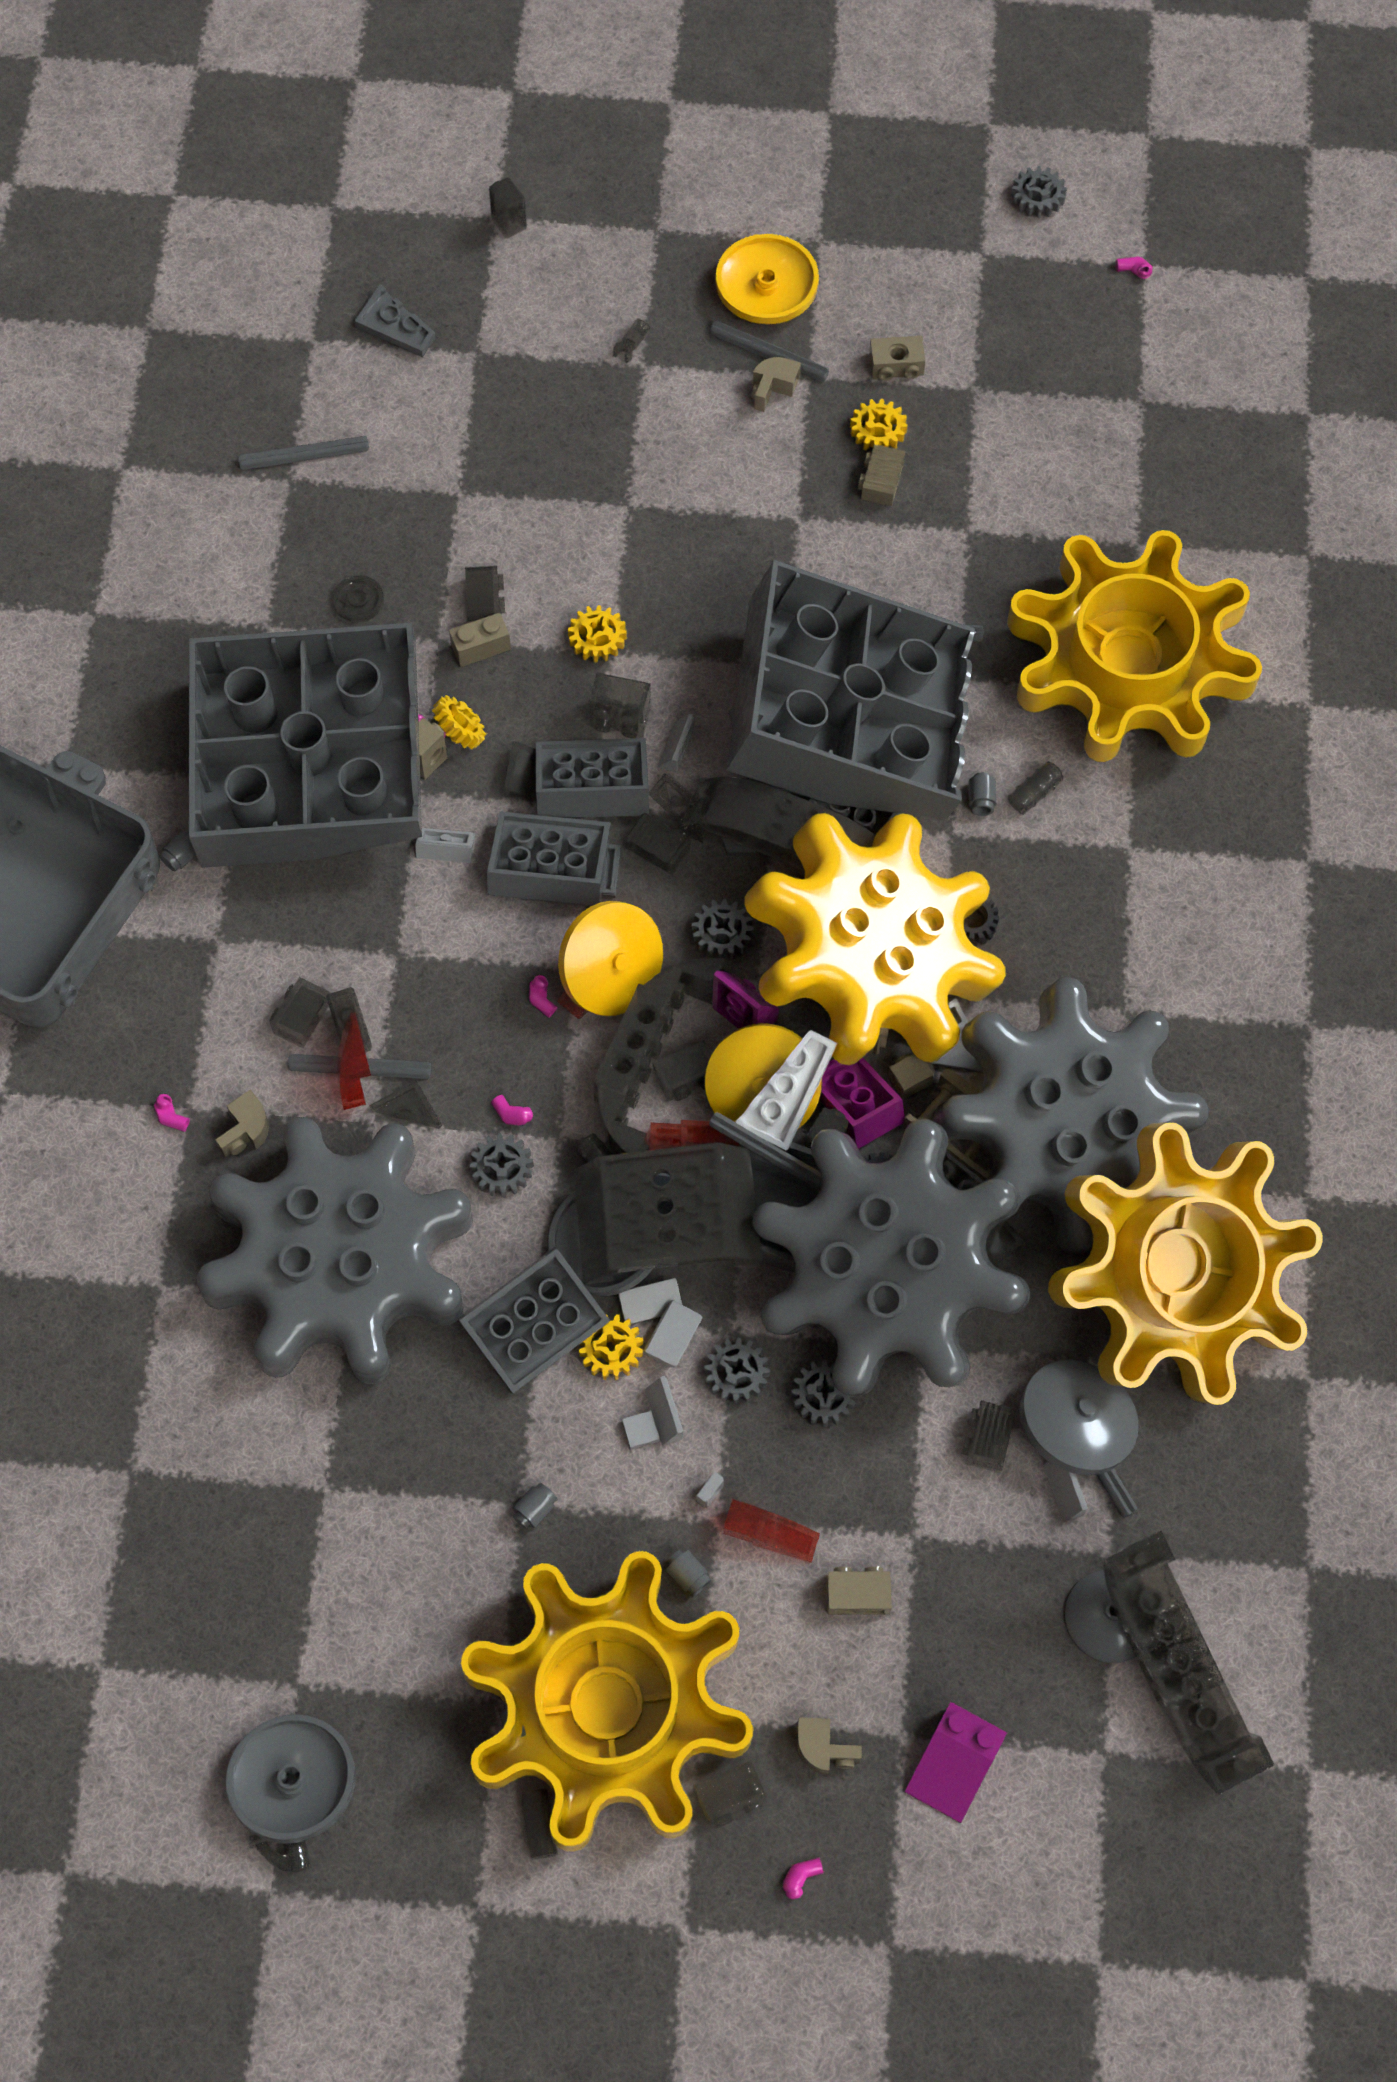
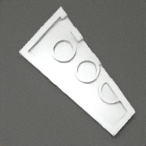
(785, 1098)

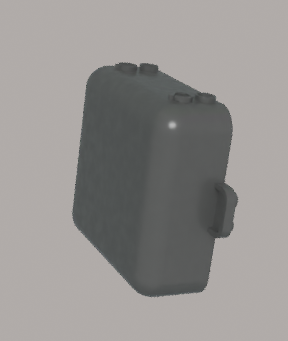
(66, 880)

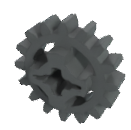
(1038, 190)
(722, 940)
(514, 1163)
(747, 1376)
(813, 1394)

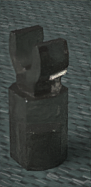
(632, 339)

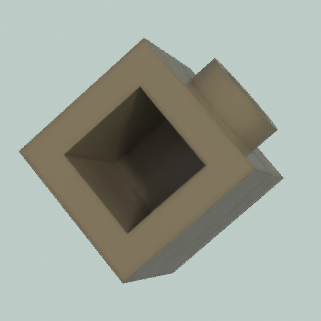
(910, 1075)

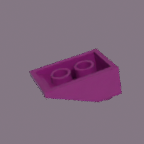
(740, 1001)
(863, 1099)
(955, 1762)

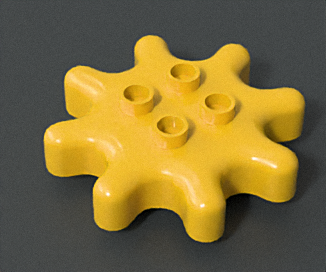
(1133, 646)
(874, 938)
(1185, 1263)
(606, 1700)

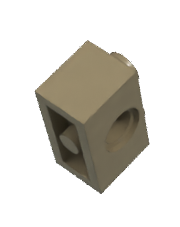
(897, 357)
(431, 747)

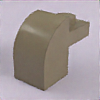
(774, 375)
(251, 1125)
(815, 1747)

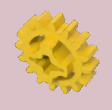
(878, 425)
(604, 641)
(459, 722)
(622, 1345)

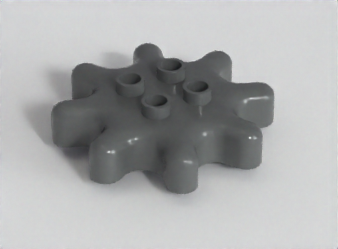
(1065, 1101)
(335, 1250)
(890, 1257)

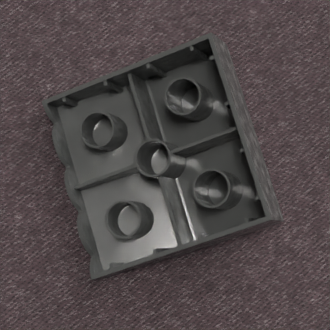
(850, 696)
(303, 743)

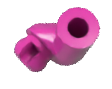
(1136, 265)
(538, 996)
(166, 1114)
(511, 1114)
(797, 1875)

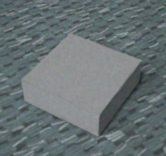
(640, 1430)
(710, 1490)

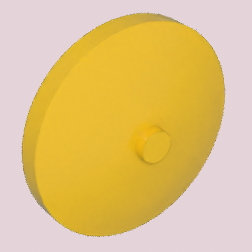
(767, 278)
(608, 955)
(745, 1065)

